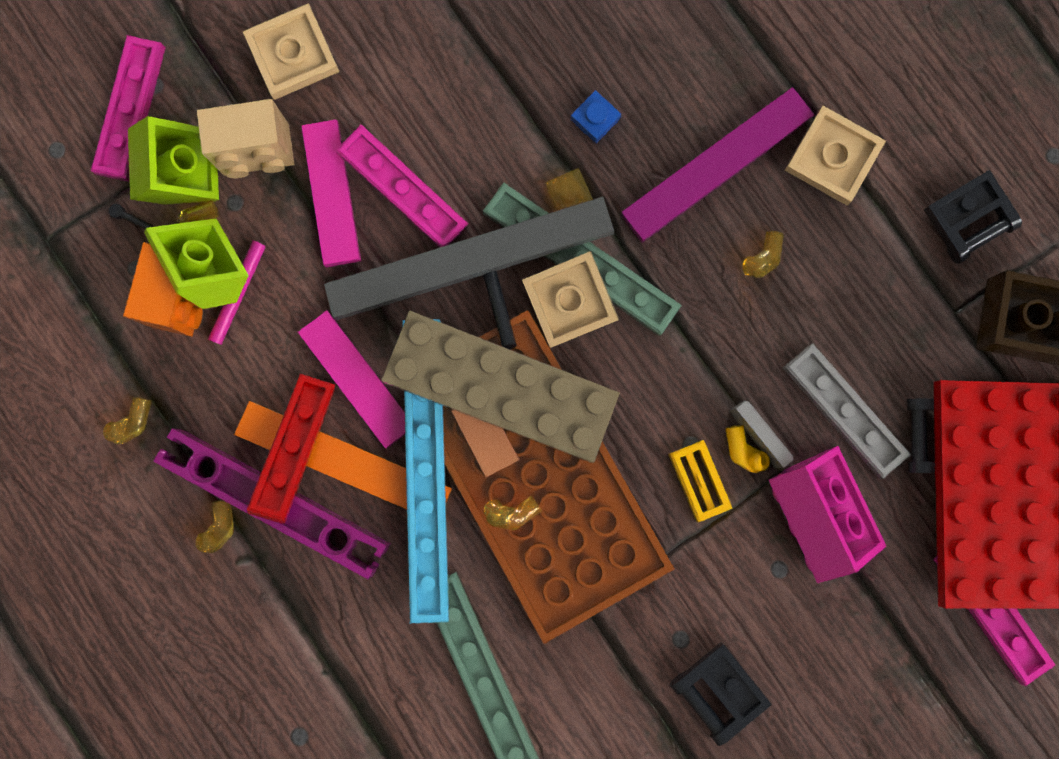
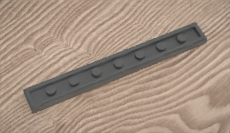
(469, 258)

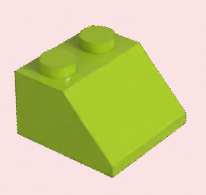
(169, 164)
(199, 262)

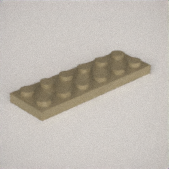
(500, 387)

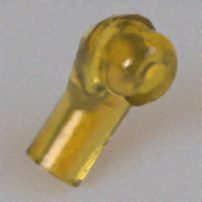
(199, 212)
(767, 259)
(508, 517)

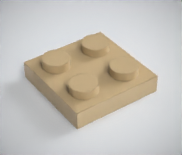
(291, 51)
(835, 155)
(570, 299)

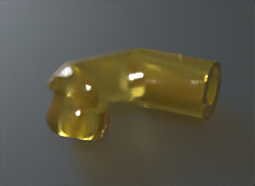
(130, 426)
(219, 532)

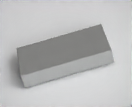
(761, 434)

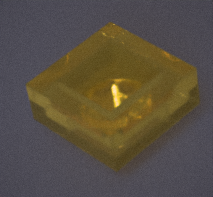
(568, 190)

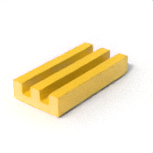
(686, 485)

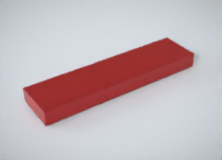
(291, 449)

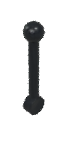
(119, 212)

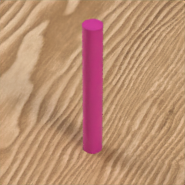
(228, 311)

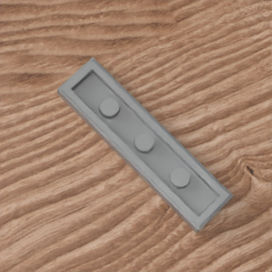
(846, 411)

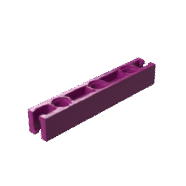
(306, 521)

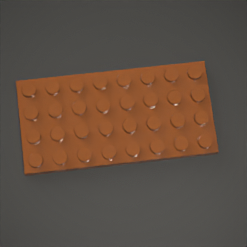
(587, 540)

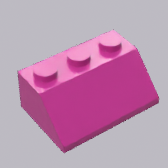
(827, 515)

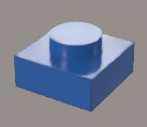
(595, 116)

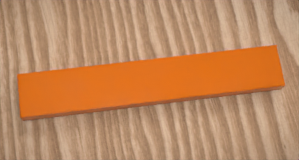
(333, 457)

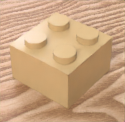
(245, 138)

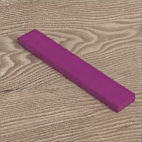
(717, 165)

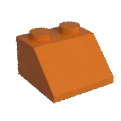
(154, 300)

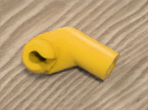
(744, 454)

